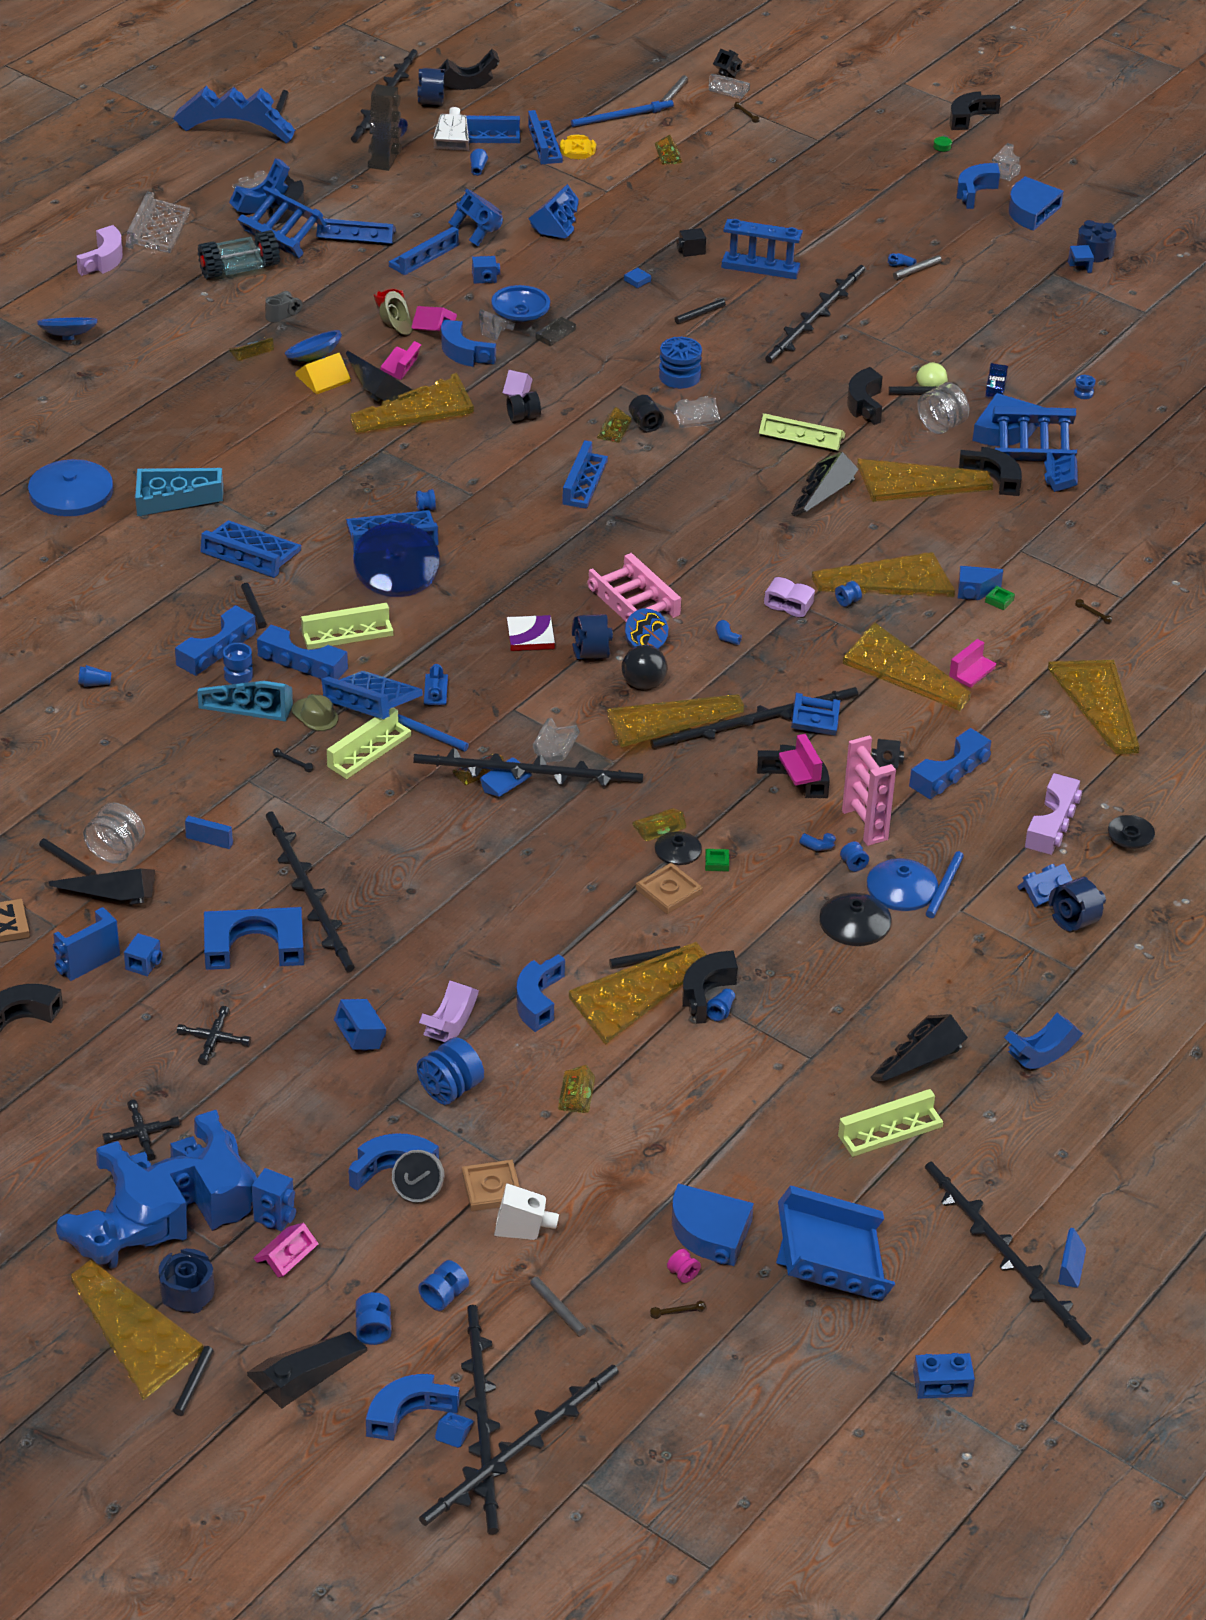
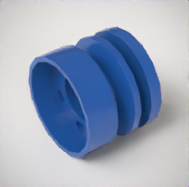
(680, 362)
(450, 1070)

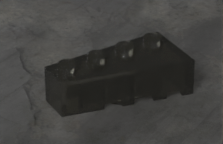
(384, 127)

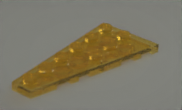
(419, 405)
(905, 480)
(890, 576)
(893, 661)
(1100, 696)
(650, 721)
(626, 995)
(137, 1332)

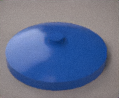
(70, 487)

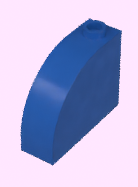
(1033, 202)
(988, 433)
(710, 1223)

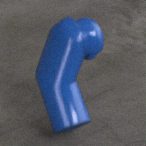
(900, 260)
(725, 634)
(818, 844)

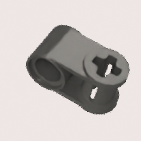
(281, 306)

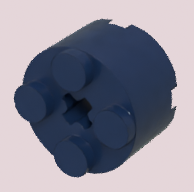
(431, 86)
(1099, 237)
(591, 636)
(1077, 904)
(186, 1280)

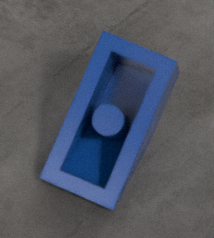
(978, 582)

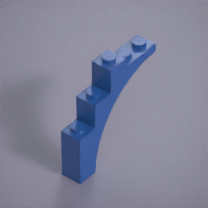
(234, 105)

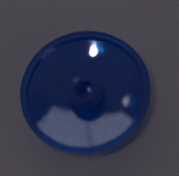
(396, 559)

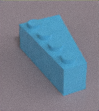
(176, 488)

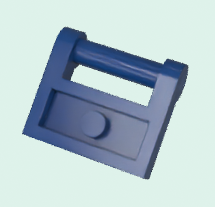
(813, 718)

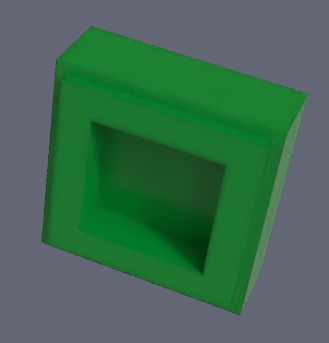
(1000, 598)
(717, 860)

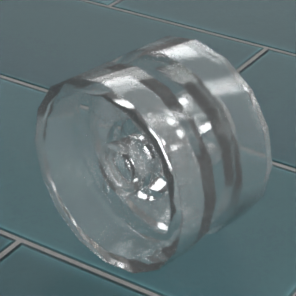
(943, 408)
(114, 833)

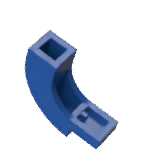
(977, 178)
(250, 199)
(462, 349)
(532, 1004)
(1045, 1045)
(383, 1153)
(405, 1396)

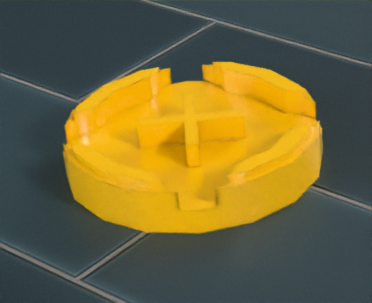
(577, 147)

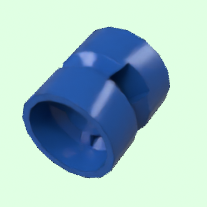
(238, 663)
(443, 1285)
(373, 1318)

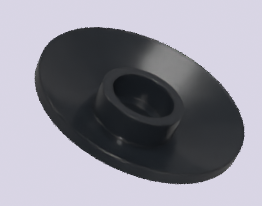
(1131, 831)
(678, 848)

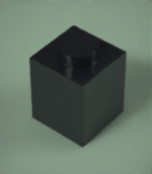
(691, 242)

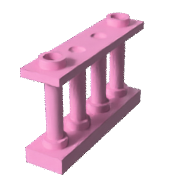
(641, 577)
(879, 793)

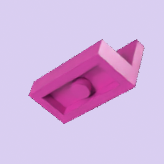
(431, 318)
(401, 360)
(971, 665)
(803, 762)
(287, 1249)

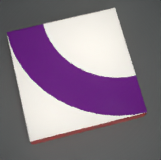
(530, 633)

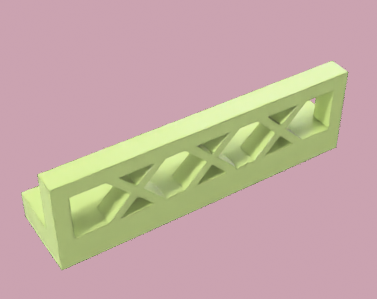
(801, 432)
(345, 623)
(361, 742)
(885, 1118)

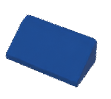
(499, 782)
(1072, 1260)

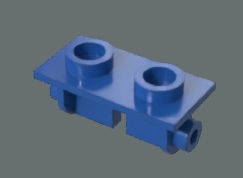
(435, 686)

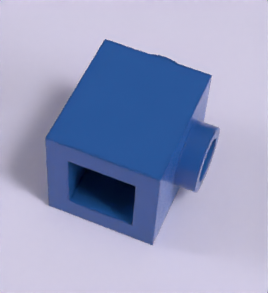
(485, 269)
(142, 954)

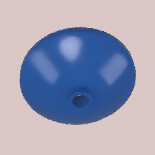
(520, 303)
(67, 326)
(314, 347)
(902, 884)

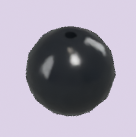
(644, 667)

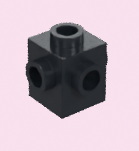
(727, 62)
(891, 747)

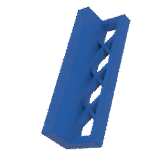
(493, 125)
(541, 142)
(356, 231)
(426, 251)
(578, 478)

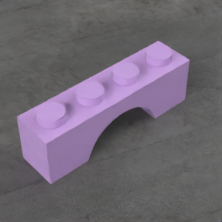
(1047, 830)

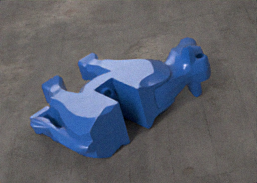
(154, 1197)

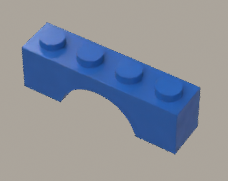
(276, 646)
(198, 654)
(935, 776)

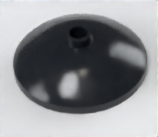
(855, 919)

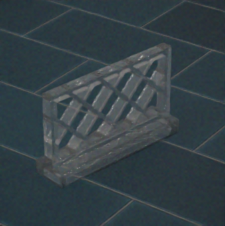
(143, 220)

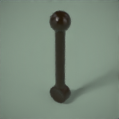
(755, 119)
(1080, 603)
(656, 1312)

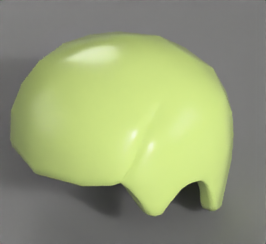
(931, 375)

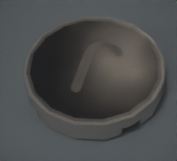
(418, 1175)

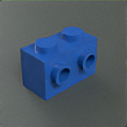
(360, 1024)
(273, 1199)
(943, 1375)

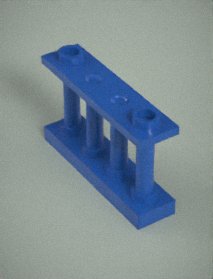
(289, 245)
(756, 264)
(1042, 416)

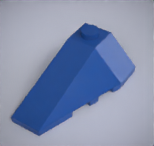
(556, 214)

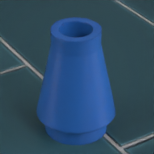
(478, 161)
(92, 676)
(720, 1005)

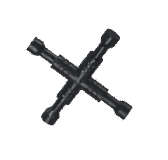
(213, 1035)
(141, 1129)

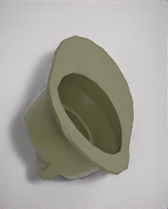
(395, 313)
(316, 712)

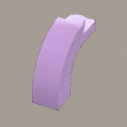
(106, 256)
(452, 1012)

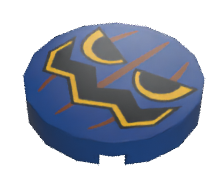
(646, 628)

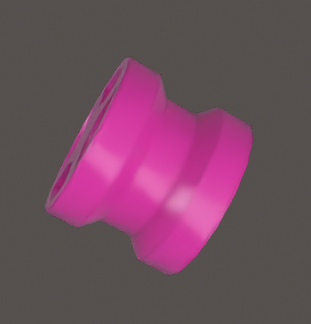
(683, 1265)

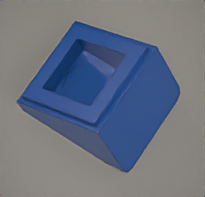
(453, 1429)

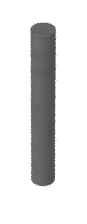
(672, 92)
(917, 267)
(558, 1306)

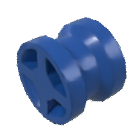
(1084, 387)
(425, 500)
(849, 593)
(854, 856)

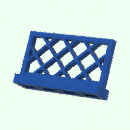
(426, 524)
(248, 555)
(369, 693)

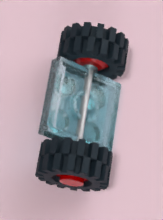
(238, 255)

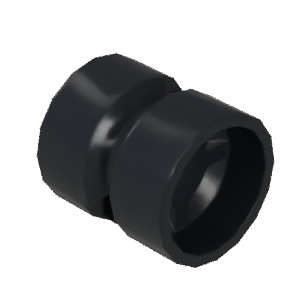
(524, 406)
(646, 413)

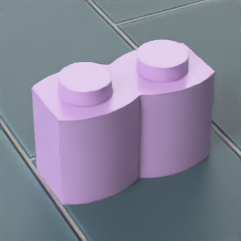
(790, 597)

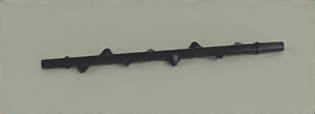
(391, 81)
(821, 309)
(761, 714)
(518, 769)
(314, 895)
(1010, 1260)
(485, 1425)
(508, 1450)

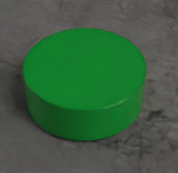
(942, 144)

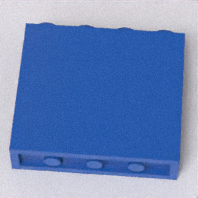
(832, 1242)

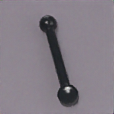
(308, 767)

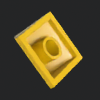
(324, 374)

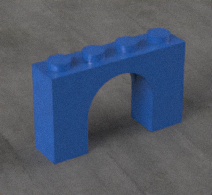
(224, 927)

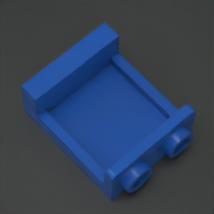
(87, 947)

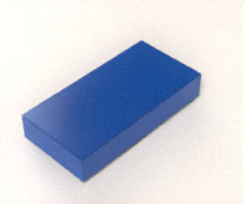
(208, 832)

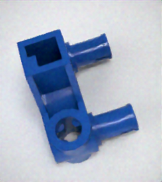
(481, 211)

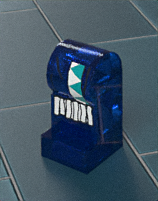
(996, 380)

